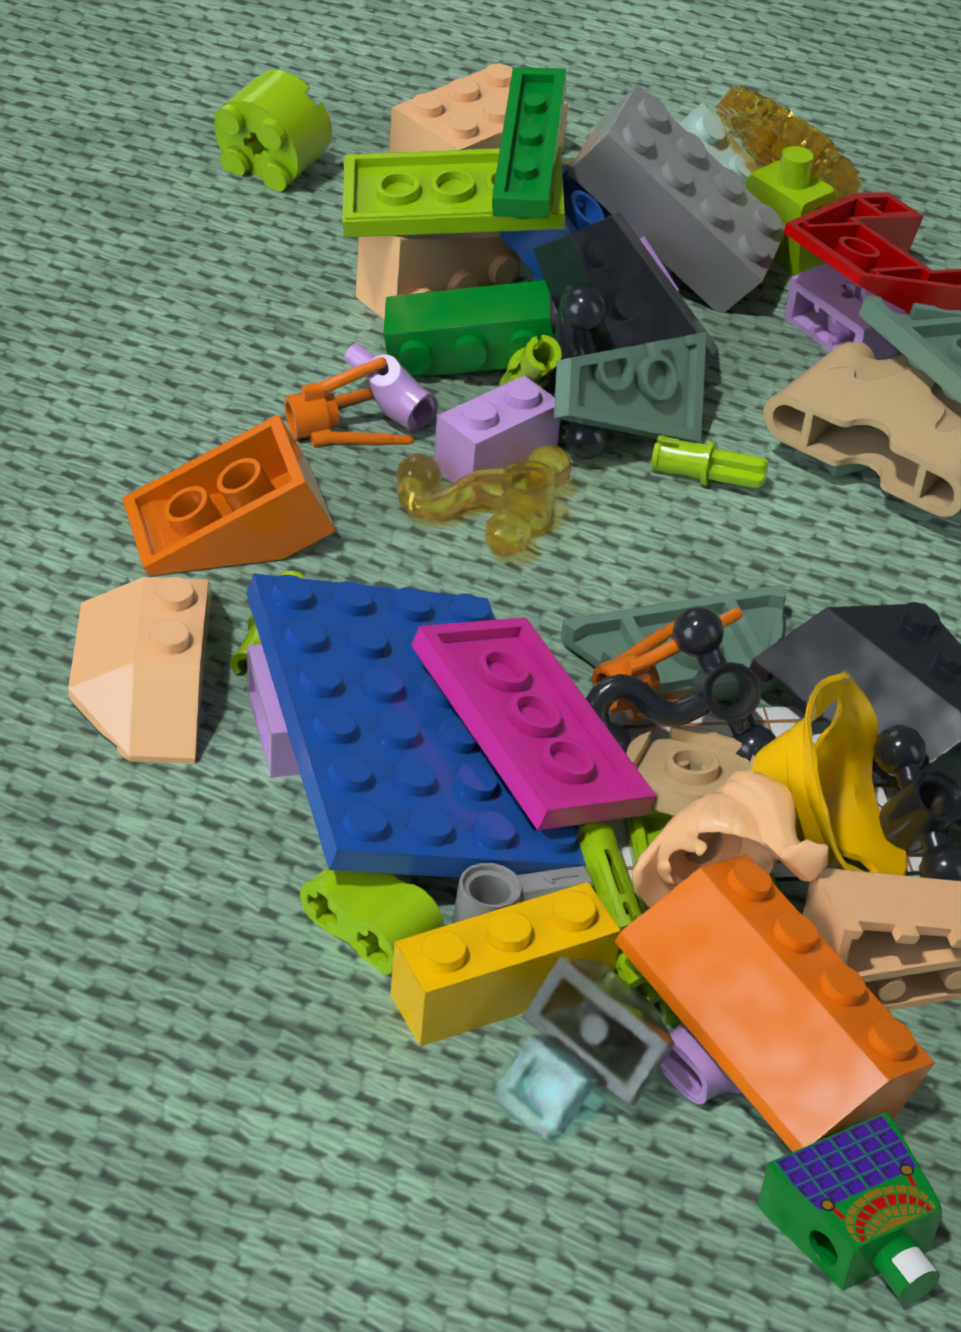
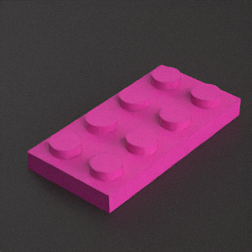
(533, 723)

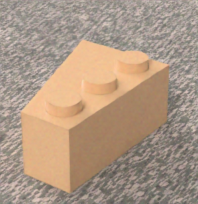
(892, 932)

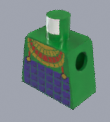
(858, 1207)

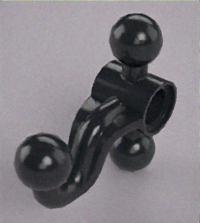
(579, 312)
(699, 635)
(922, 807)

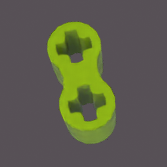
(369, 911)

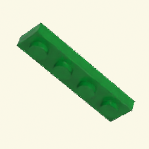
(529, 143)

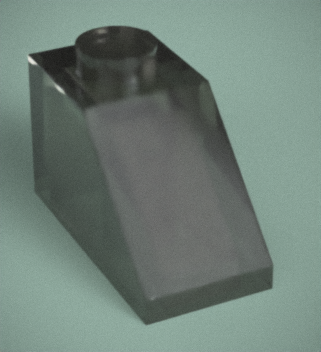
(601, 1025)

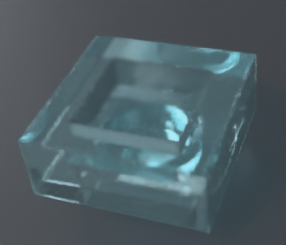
(544, 1088)

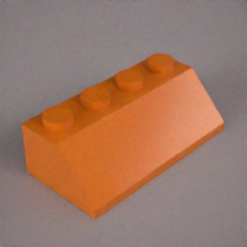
(774, 1003)

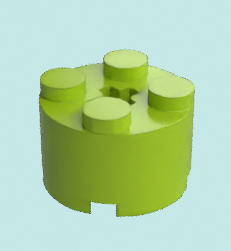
(272, 129)

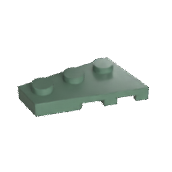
(637, 388)

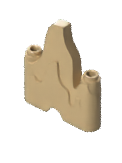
(877, 417)

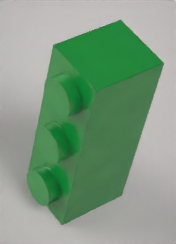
(466, 327)

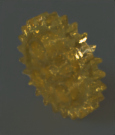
(770, 128)

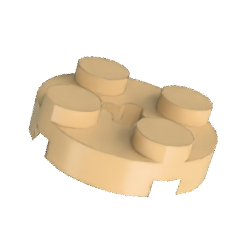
(685, 765)

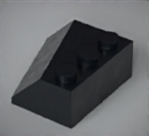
(636, 291)
(897, 658)

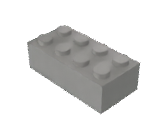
(679, 199)

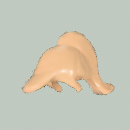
(738, 819)

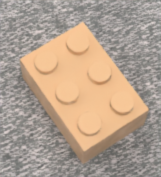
(457, 115)

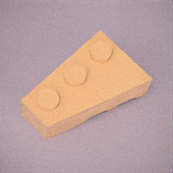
(430, 264)

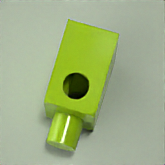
(791, 193)

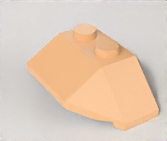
(144, 666)

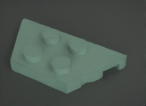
(925, 336)
(612, 633)

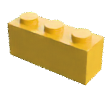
(495, 961)

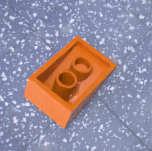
(230, 506)

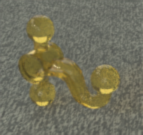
(517, 495)

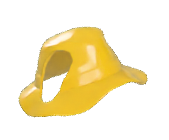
(834, 778)

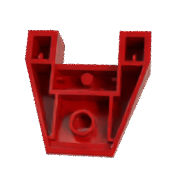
(870, 244)

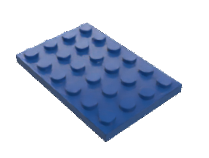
(378, 741)

